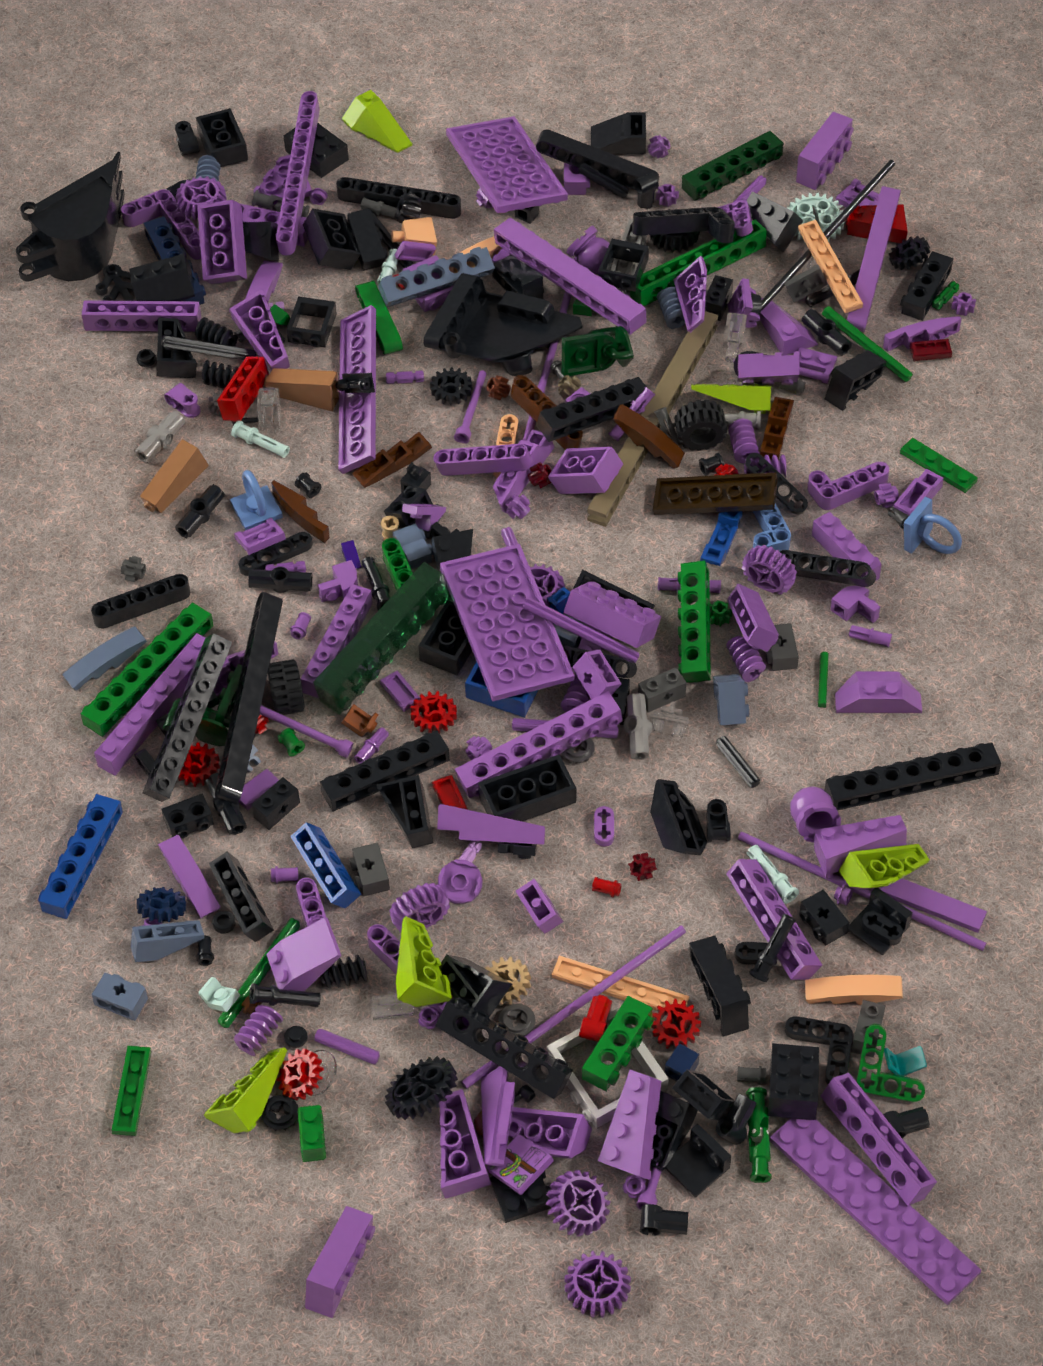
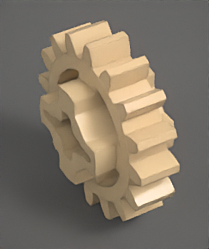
(509, 971)

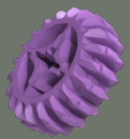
(199, 192)
(769, 569)
(545, 579)
(423, 904)
(591, 1216)
(607, 1284)

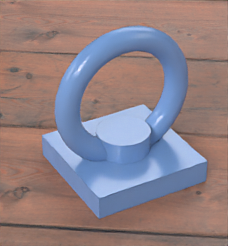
(255, 504)
(919, 525)

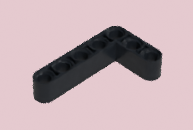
(685, 220)

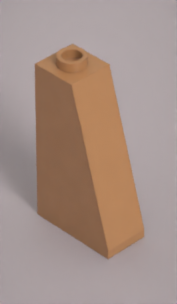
(306, 386)
(174, 477)

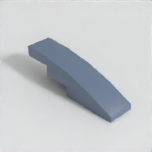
(105, 656)

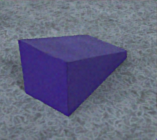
(350, 553)

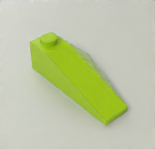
(751, 397)
(882, 865)
(418, 971)

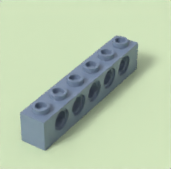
(393, 296)

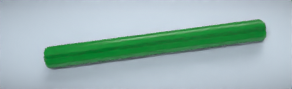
(867, 344)
(256, 975)

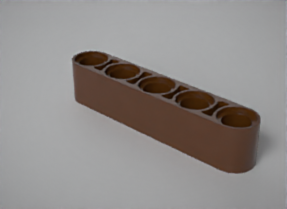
(534, 401)

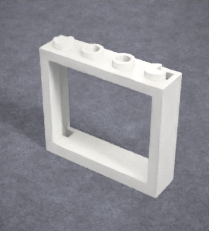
(578, 1093)

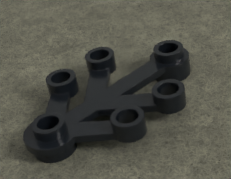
(114, 273)

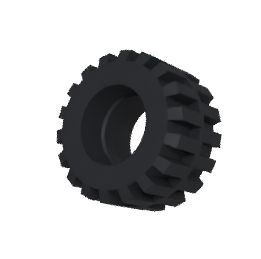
(700, 425)
(286, 687)

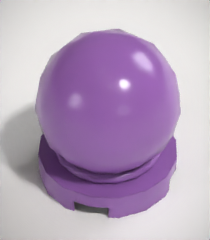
(589, 250)
(812, 811)

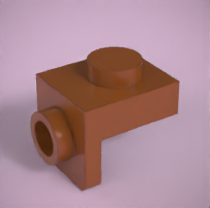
(359, 721)

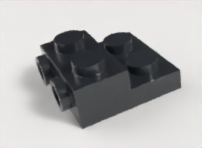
(516, 1206)

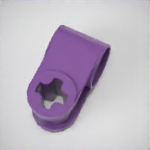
(183, 400)

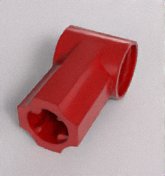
(596, 1021)

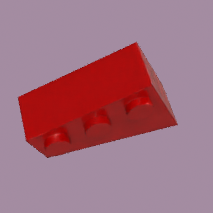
(861, 220)

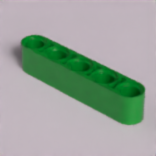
(386, 331)
(396, 562)

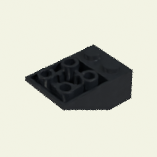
(621, 134)
(669, 1138)

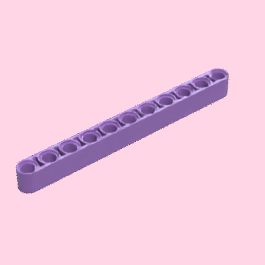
(297, 173)

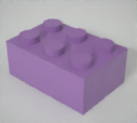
(585, 470)

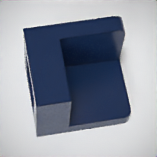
(680, 1060)

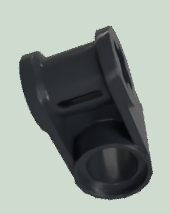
(186, 139)
(717, 824)

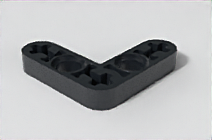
(836, 1044)

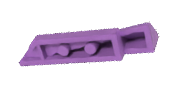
(515, 481)
(487, 827)
(497, 1110)

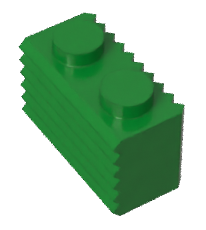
(311, 1133)

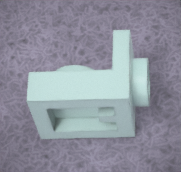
(218, 996)

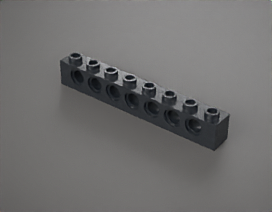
(187, 718)
(943, 774)

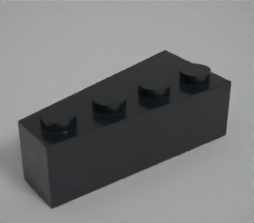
(721, 984)

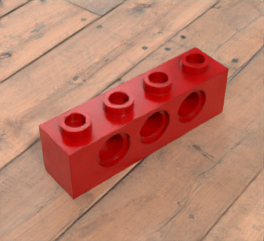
(242, 388)

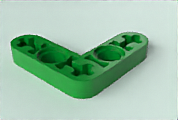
(881, 1077)

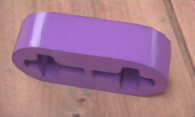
(608, 826)

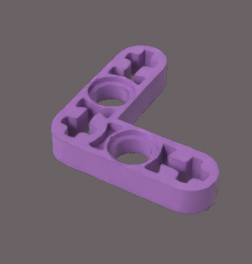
(741, 215)

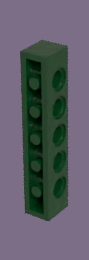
(732, 165)

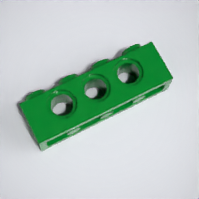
(632, 1013)

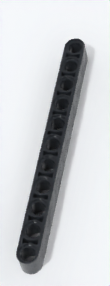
(248, 698)

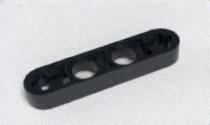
(780, 482)
(274, 552)

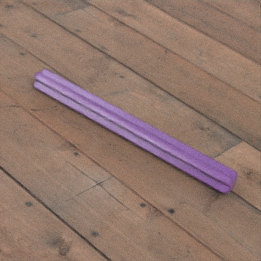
(580, 629)

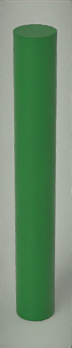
(823, 678)

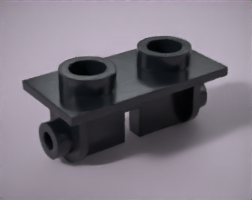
(356, 383)

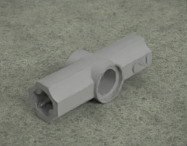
(159, 436)
(637, 726)

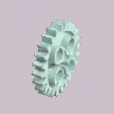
(825, 212)

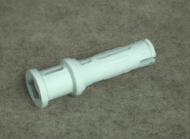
(252, 435)
(778, 880)

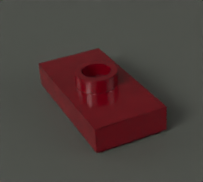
(930, 349)

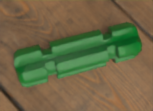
(945, 295)

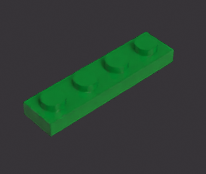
(939, 465)
(131, 1091)

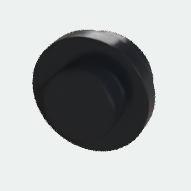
(146, 358)
(295, 1036)

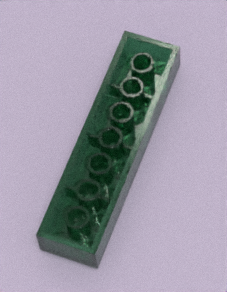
(381, 638)

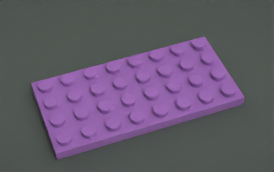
(506, 164)
(511, 645)

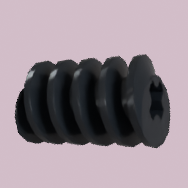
(213, 333)
(217, 376)
(345, 972)

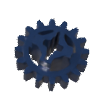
(161, 904)

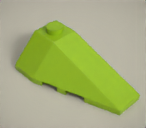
(375, 121)
(247, 1102)

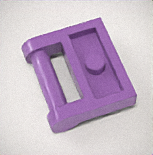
(849, 194)
(816, 361)
(260, 536)

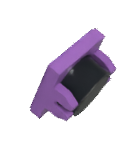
(746, 302)

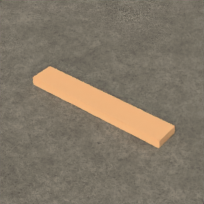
(830, 266)
(589, 976)

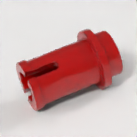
(607, 887)

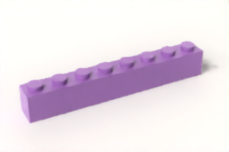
(154, 704)

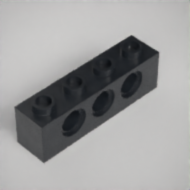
(926, 285)
(241, 897)

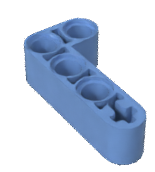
(774, 529)

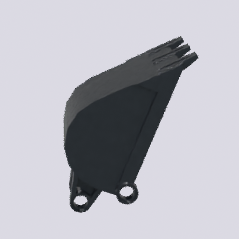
(74, 227)

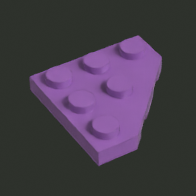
(275, 180)

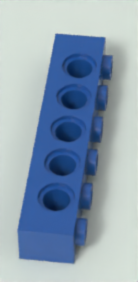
(61, 903)

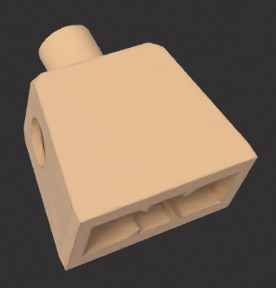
(416, 230)

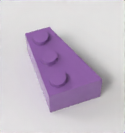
(768, 368)

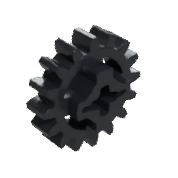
(909, 253)
(451, 386)

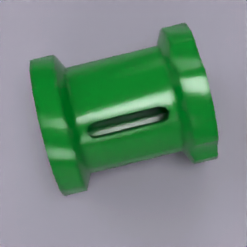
(291, 742)

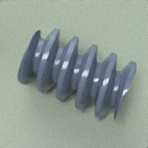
(208, 167)
(671, 307)

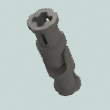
(268, 202)

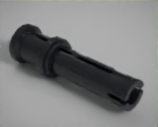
(379, 589)
(768, 957)
(274, 995)

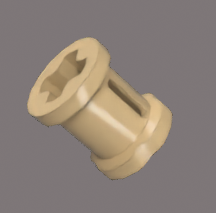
(389, 525)

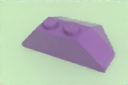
(877, 694)

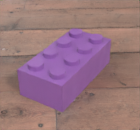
(824, 151)
(222, 242)
(612, 614)

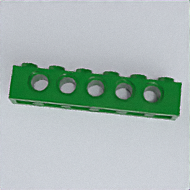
(699, 668)

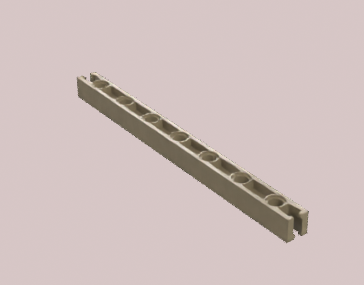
(666, 395)

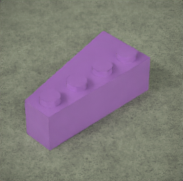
(260, 330)
(836, 842)
(633, 1126)
(461, 1153)
(338, 1261)

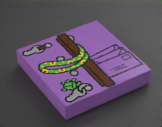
(522, 1164)

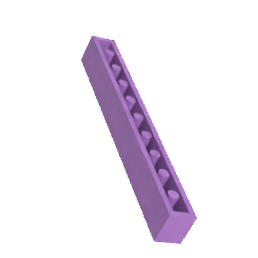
(570, 275)

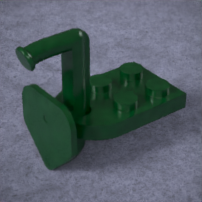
(595, 351)
(214, 723)

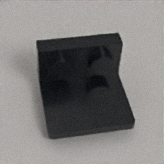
(886, 906)
(699, 1161)

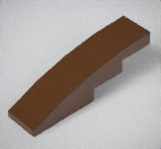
(776, 427)
(646, 433)
(393, 460)
(296, 507)

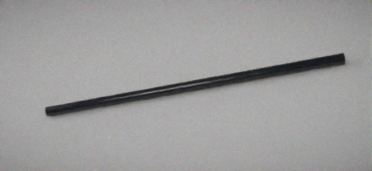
(828, 232)

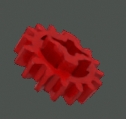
(434, 713)
(196, 764)
(683, 1019)
(300, 1074)

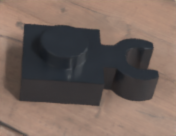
(523, 850)

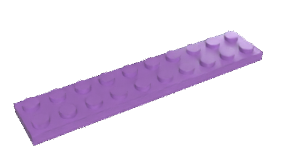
(357, 410)
(876, 1207)

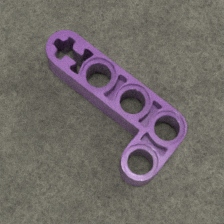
(835, 493)

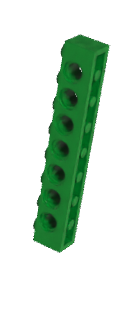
(715, 256)
(141, 674)

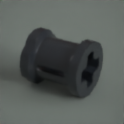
(710, 464)
(307, 485)

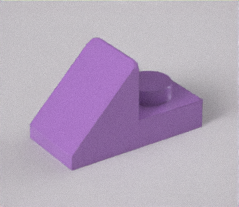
(425, 514)

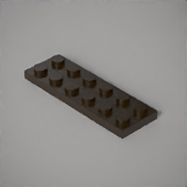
(715, 493)

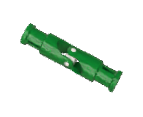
(758, 1132)

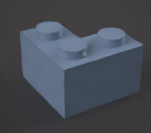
(730, 697)

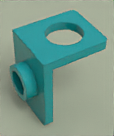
(906, 1061)

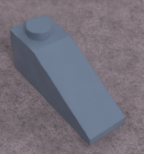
(161, 940)

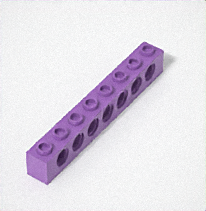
(545, 735)

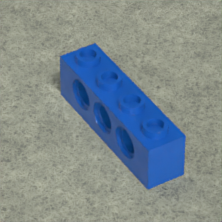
(325, 865)

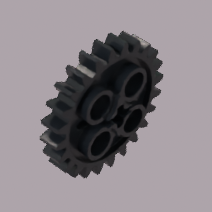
(421, 1088)

